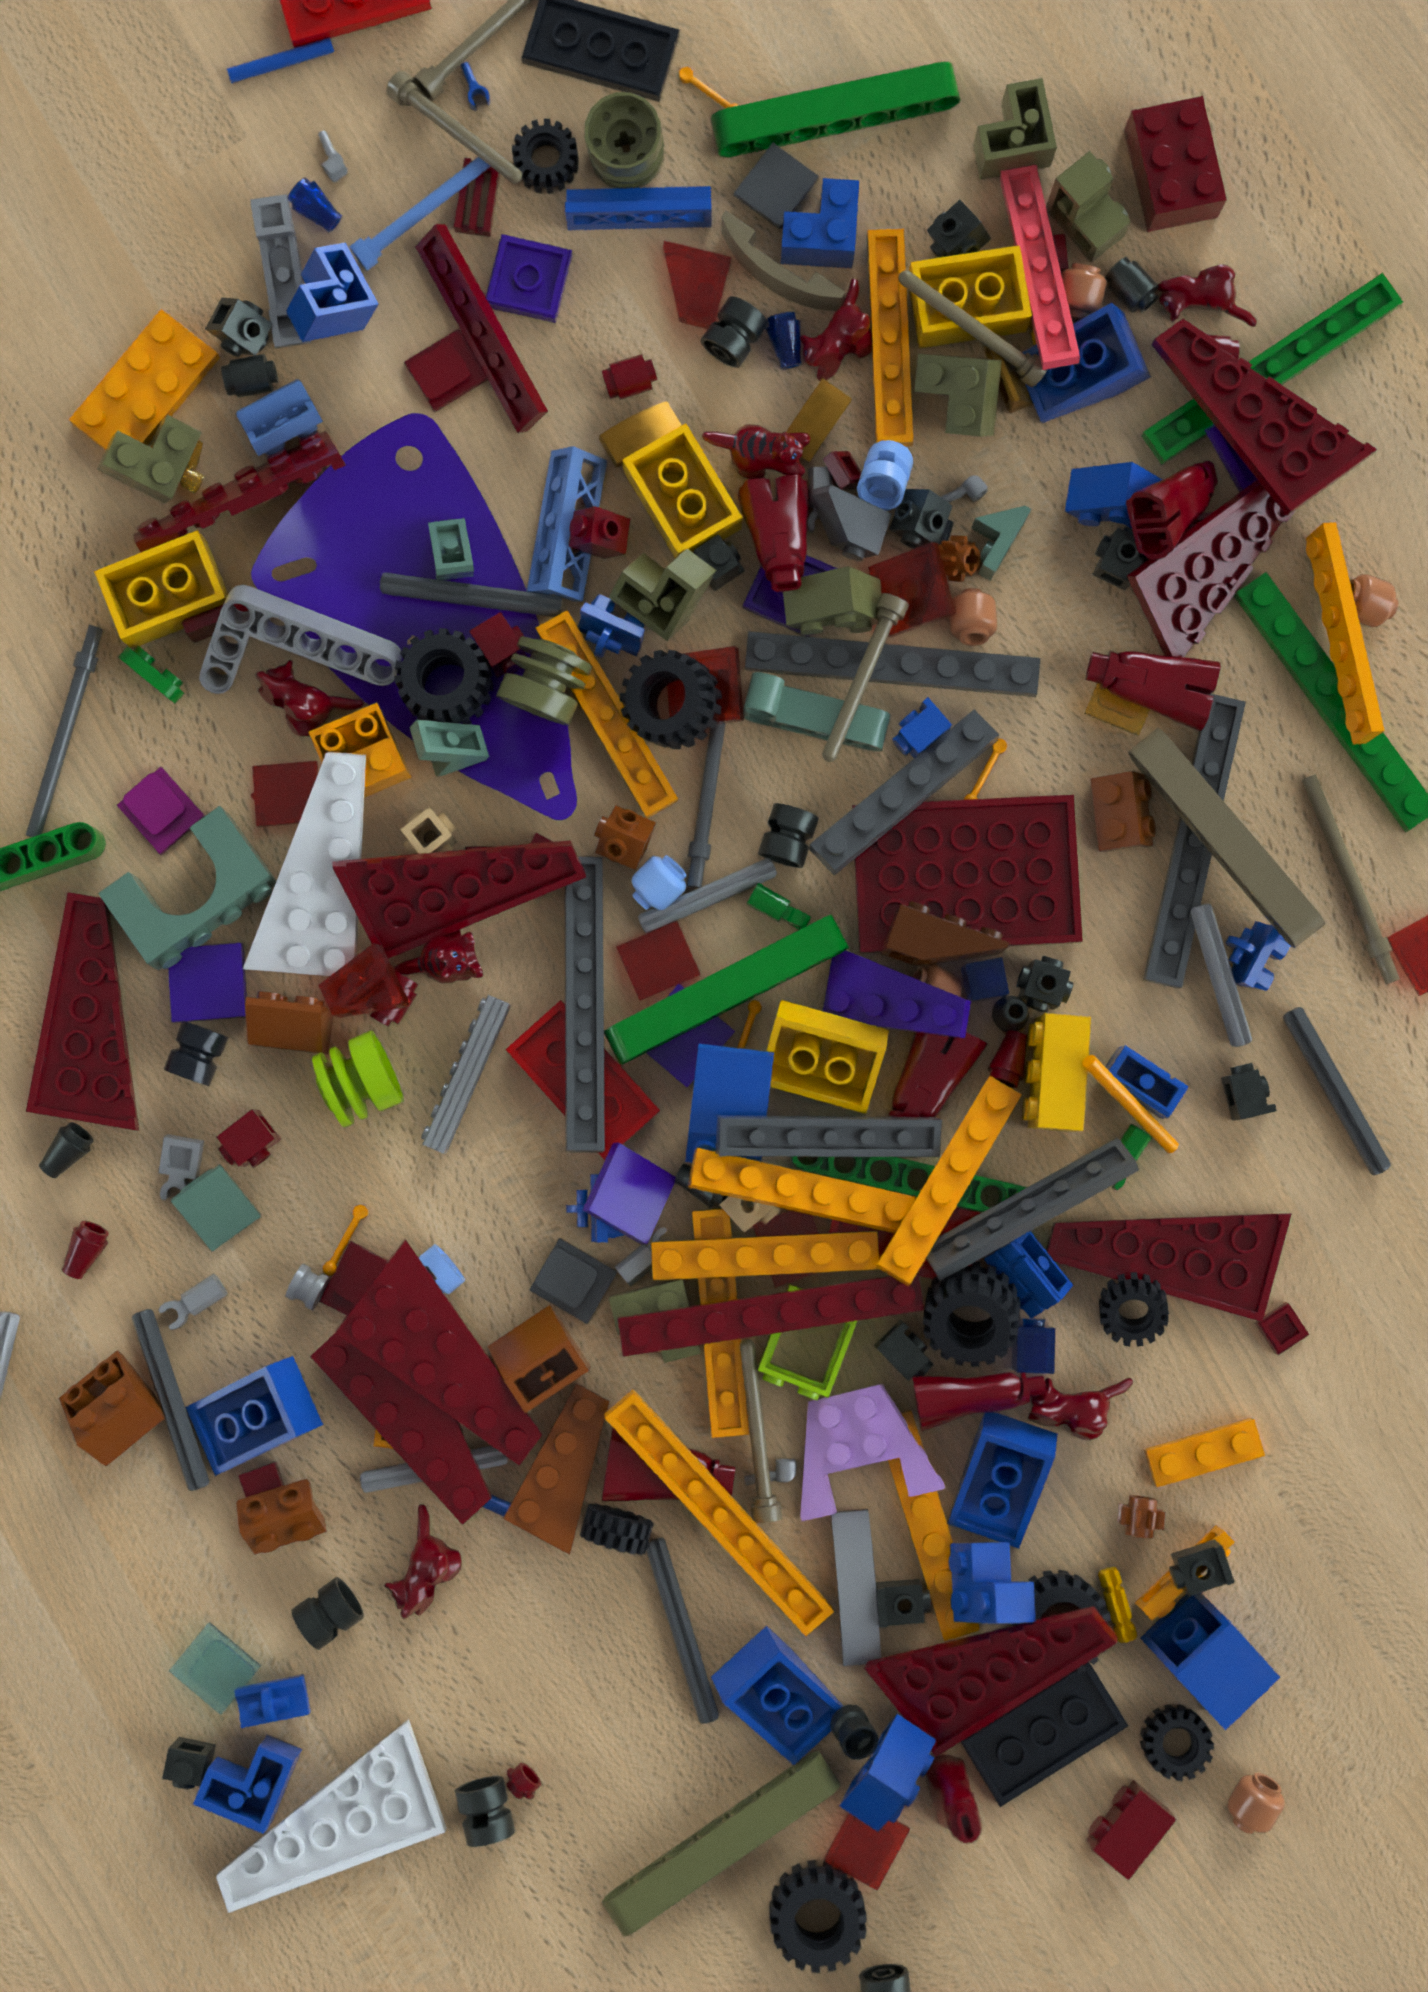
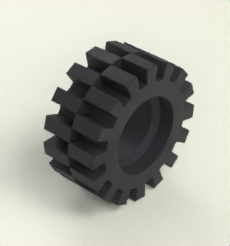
(542, 136)
(1137, 1328)
(616, 1529)
(1197, 1753)

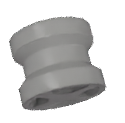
(307, 1287)

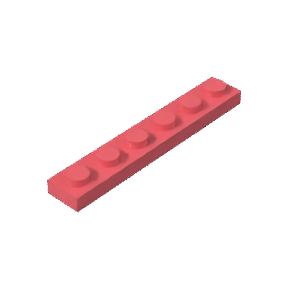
(1043, 276)

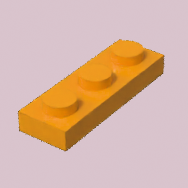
(1204, 1452)
(1160, 1597)

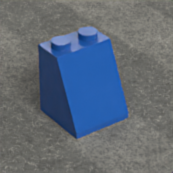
(1210, 1658)

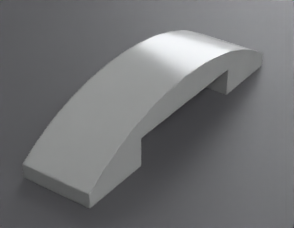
(280, 263)
(856, 1587)

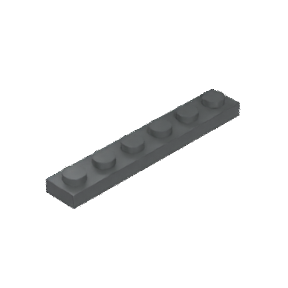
(903, 792)
(828, 1136)
(1031, 1208)

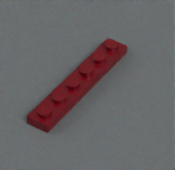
(481, 328)

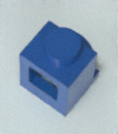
(921, 729)

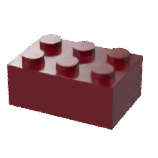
(1175, 164)

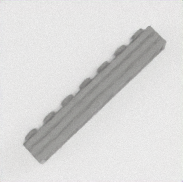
(465, 1074)

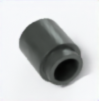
(1132, 285)
(249, 376)

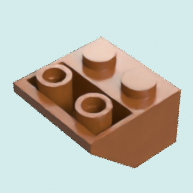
(288, 1025)
(538, 1358)
(110, 1409)

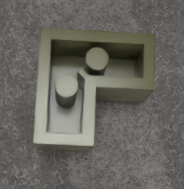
(1023, 136)
(1085, 210)
(970, 387)
(154, 468)
(663, 596)
(834, 597)
(653, 1299)

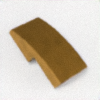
(820, 415)
(638, 432)

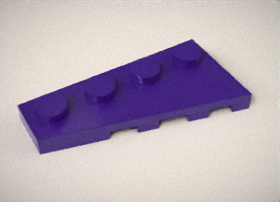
(891, 999)

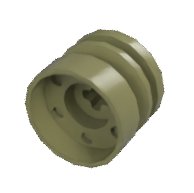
(620, 121)
(544, 680)

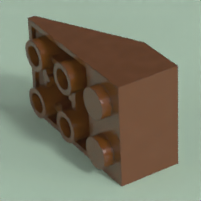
(927, 939)

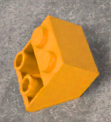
(365, 734)

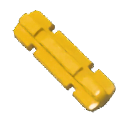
(1117, 1604)

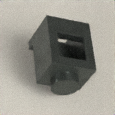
(723, 558)
(1247, 1092)
(904, 1351)
(1187, 1561)
(889, 1595)
(188, 1762)

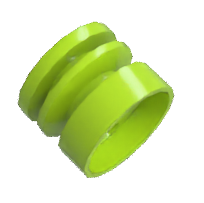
(356, 1079)

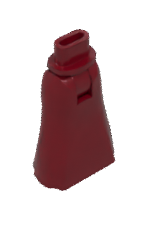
(1168, 507)
(778, 527)
(1159, 683)
(933, 1072)
(950, 1398)
(633, 1480)
(953, 1799)

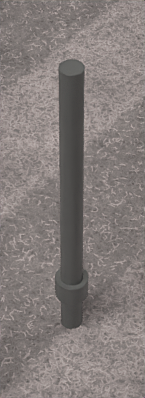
(85, 663)
(699, 849)

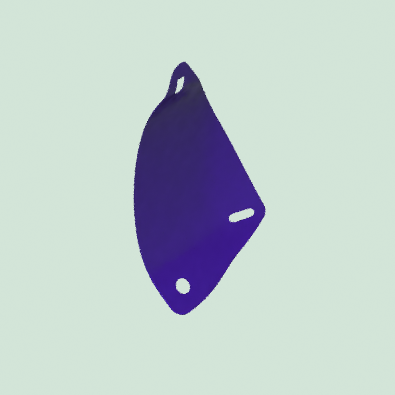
(376, 522)

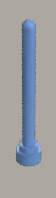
(368, 250)

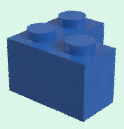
(826, 236)
(333, 296)
(1102, 492)
(984, 1585)
(890, 1774)
(252, 1793)

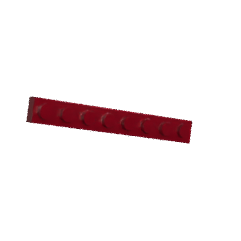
(768, 1314)

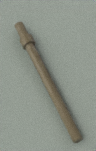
(1378, 946)

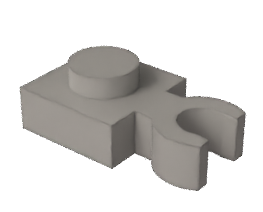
(180, 1161)

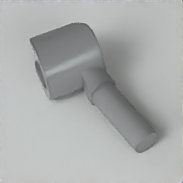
(334, 165)
(972, 486)
(784, 1472)

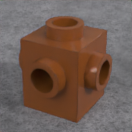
(624, 837)

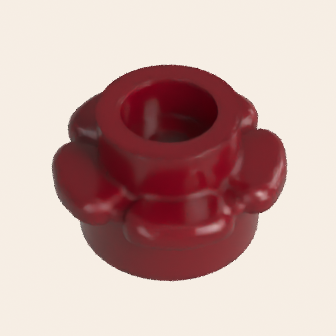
(523, 1781)

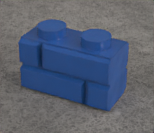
(1146, 1081)
(1032, 1271)

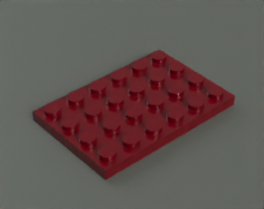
(979, 860)

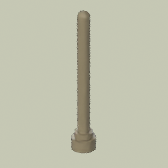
(433, 79)
(405, 91)
(1026, 365)
(890, 611)
(765, 1506)

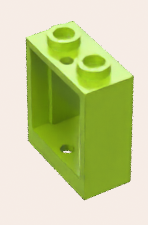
(807, 1386)

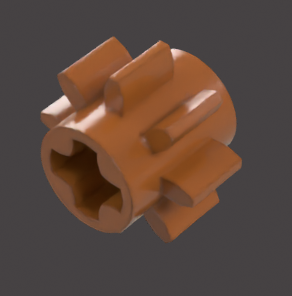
(959, 558)
(1141, 1516)

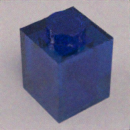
(985, 980)
(1034, 1347)

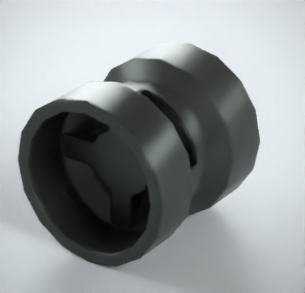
(854, 1732)

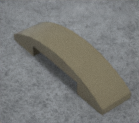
(816, 294)

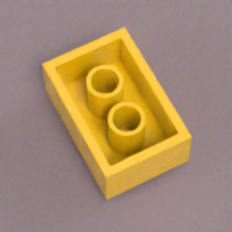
(981, 283)
(681, 491)
(161, 588)
(826, 1056)
(1057, 1072)

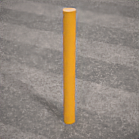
(1130, 1103)

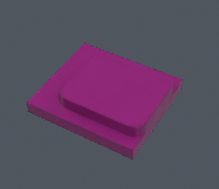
(160, 810)

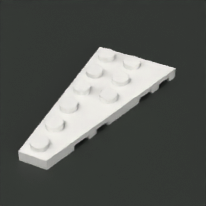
(309, 917)
(357, 1817)

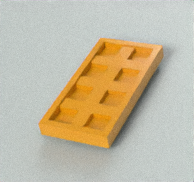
(146, 383)

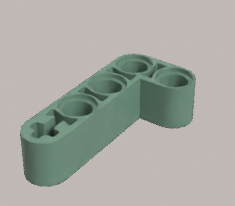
(810, 713)

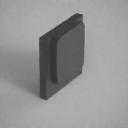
(776, 185)
(573, 1281)

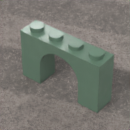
(239, 882)

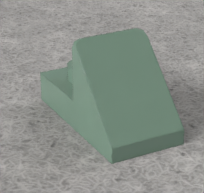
(1001, 529)
(451, 549)
(448, 745)

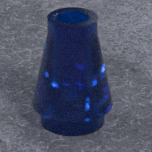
(314, 205)
(785, 335)

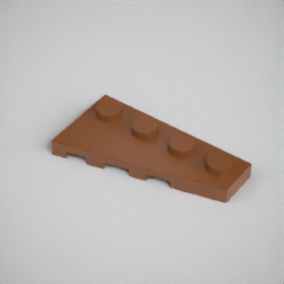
(557, 1481)

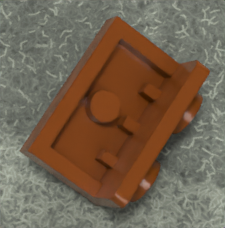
(1122, 811)
(279, 1517)

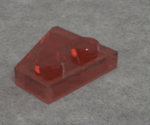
(696, 282)
(364, 985)

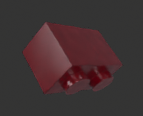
(1130, 1829)

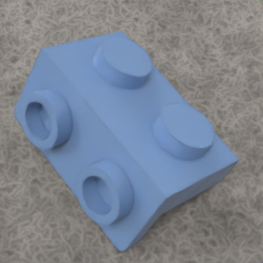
(279, 418)

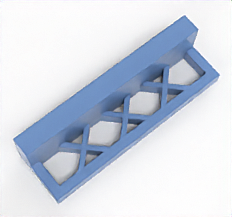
(552, 548)

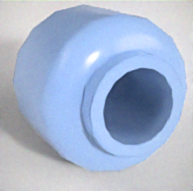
(658, 883)

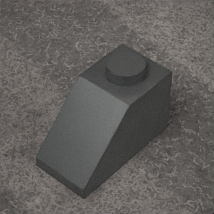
(851, 522)

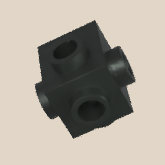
(957, 232)
(239, 327)
(920, 518)
(1118, 558)
(1032, 990)

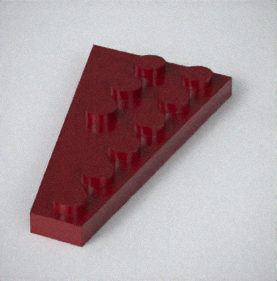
(433, 894)
(978, 1678)

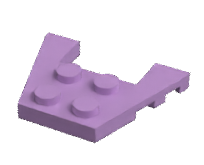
(857, 1432)

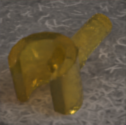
(191, 477)

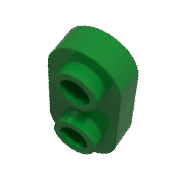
(141, 663)

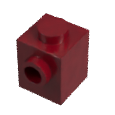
(599, 532)
(498, 644)
(248, 1140)

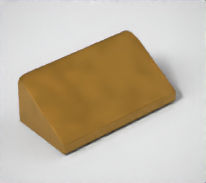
(1010, 386)

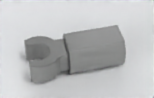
(817, 478)
(639, 1261)
(195, 1300)

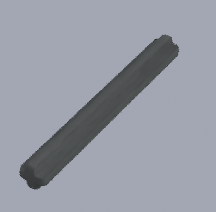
(470, 594)
(1336, 1091)
(170, 1399)
(682, 1631)

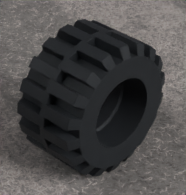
(438, 651)
(643, 694)
(965, 1339)
(1066, 1588)
(822, 1947)

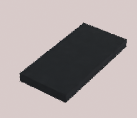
(601, 47)
(1044, 1734)

